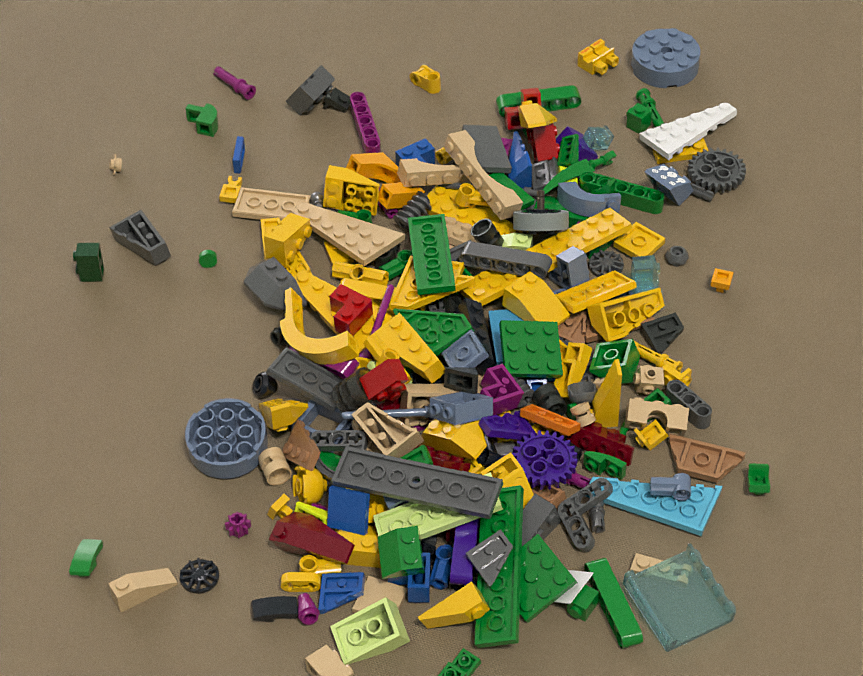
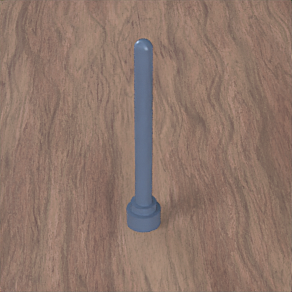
(398, 413)

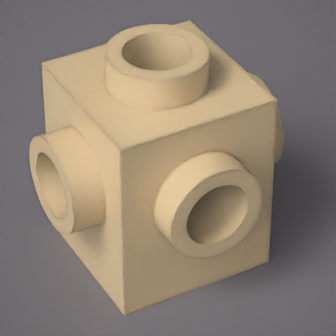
(648, 379)

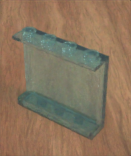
(680, 598)

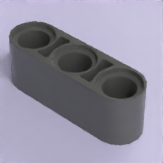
(699, 410)

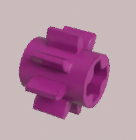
(238, 524)

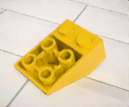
(350, 191)
(512, 475)

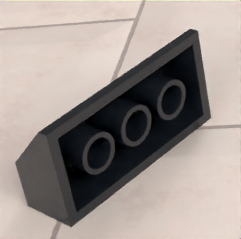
(475, 315)

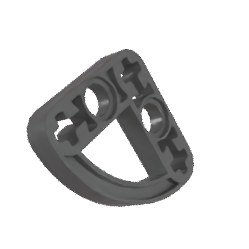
(330, 436)

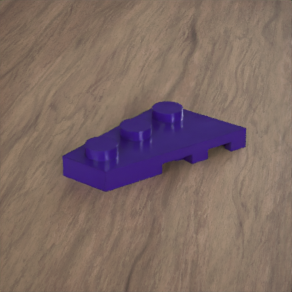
(507, 426)

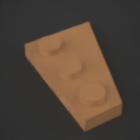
(301, 448)

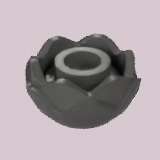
(677, 255)

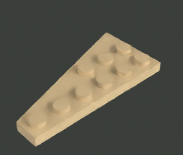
(352, 236)

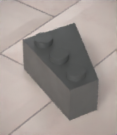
(311, 90)
(141, 237)
(539, 518)

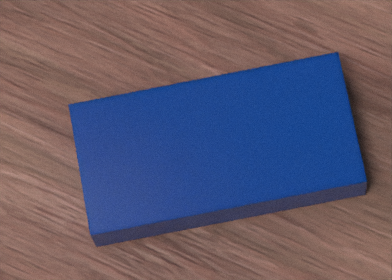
(239, 154)

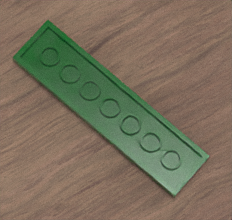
(501, 622)

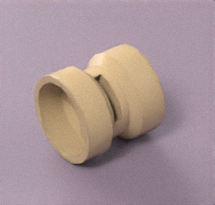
(583, 414)

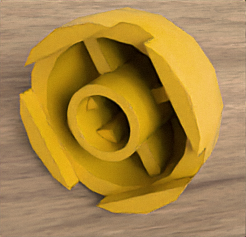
(308, 485)

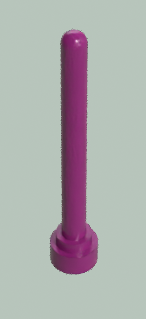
(379, 319)

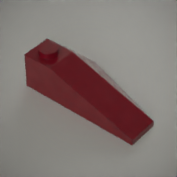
(309, 536)

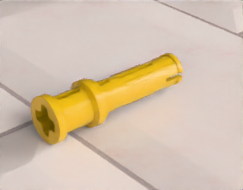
(658, 359)

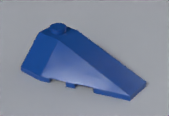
(520, 163)

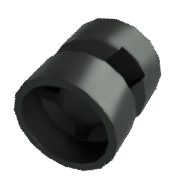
(486, 233)
(549, 398)

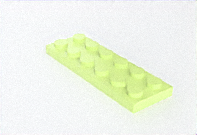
(427, 518)

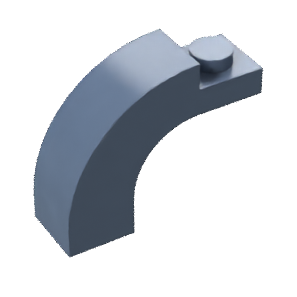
(585, 203)

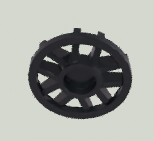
(199, 575)

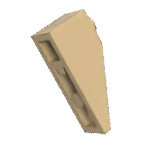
(139, 587)

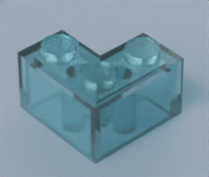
(644, 272)

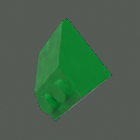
(607, 352)
(401, 552)

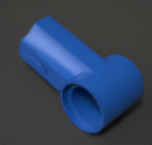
(442, 567)

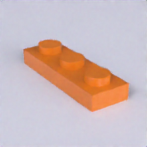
(550, 420)

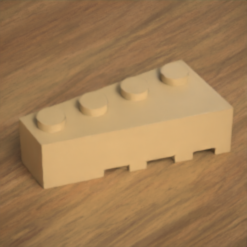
(418, 397)

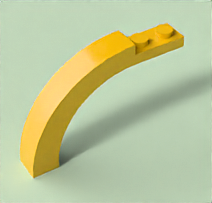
(320, 351)

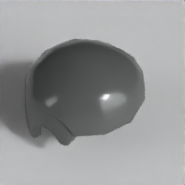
(582, 392)

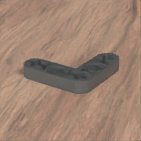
(578, 509)

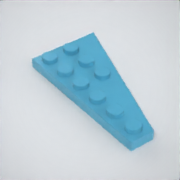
(686, 515)

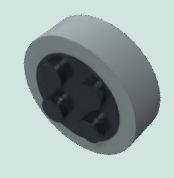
(541, 218)

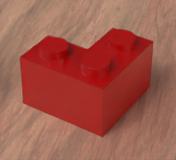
(512, 117)
(543, 142)
(350, 308)
(385, 381)

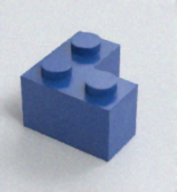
(421, 150)
(417, 584)

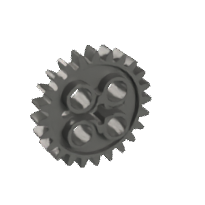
(717, 170)

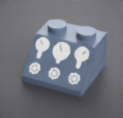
(670, 183)

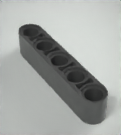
(505, 259)

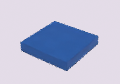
(348, 510)

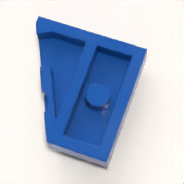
(340, 589)

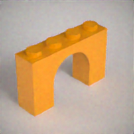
(383, 168)

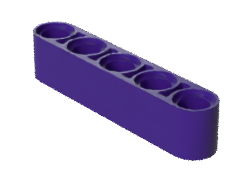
(464, 540)

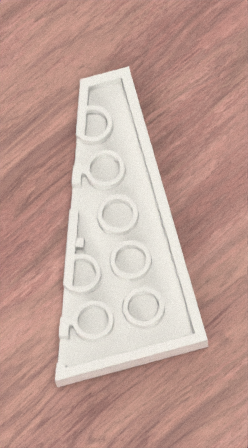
(686, 131)

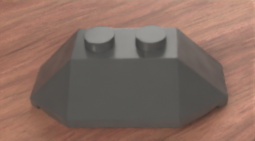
(269, 281)

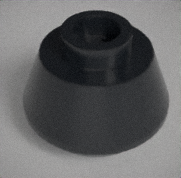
(264, 385)

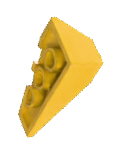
(534, 115)
(620, 315)
(607, 399)

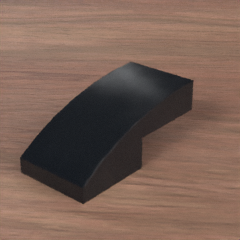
(269, 608)

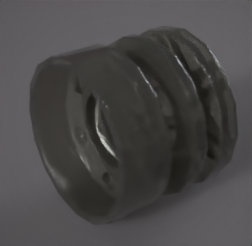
(350, 394)

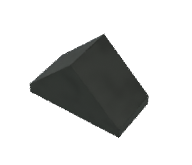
(461, 379)

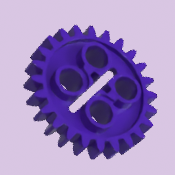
(546, 459)

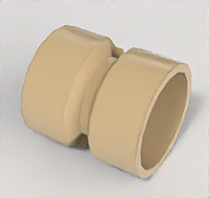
(274, 466)

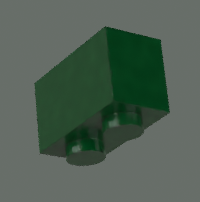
(89, 262)

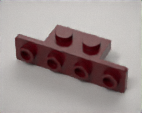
(603, 440)

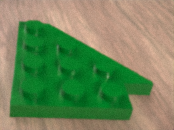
(436, 328)

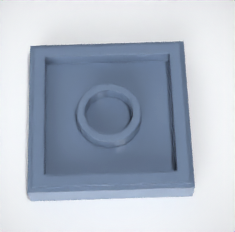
(465, 352)

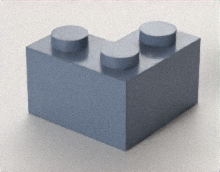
(571, 268)

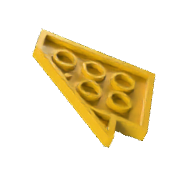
(406, 291)

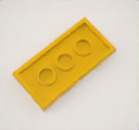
(595, 291)

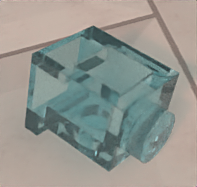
(598, 137)

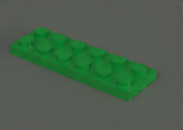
(431, 254)

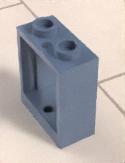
(460, 407)
(316, 409)

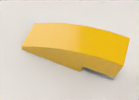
(573, 366)

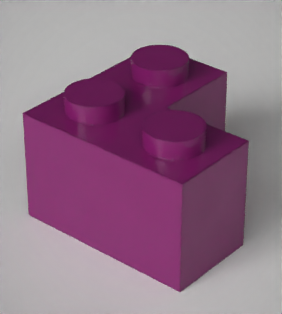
(502, 387)

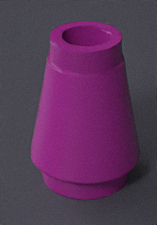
(307, 609)

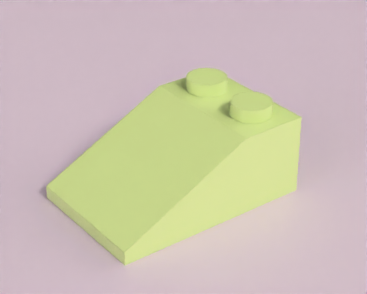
(370, 632)

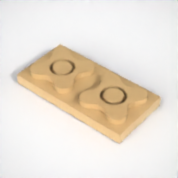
(266, 204)

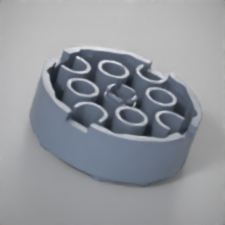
(665, 58)
(226, 438)

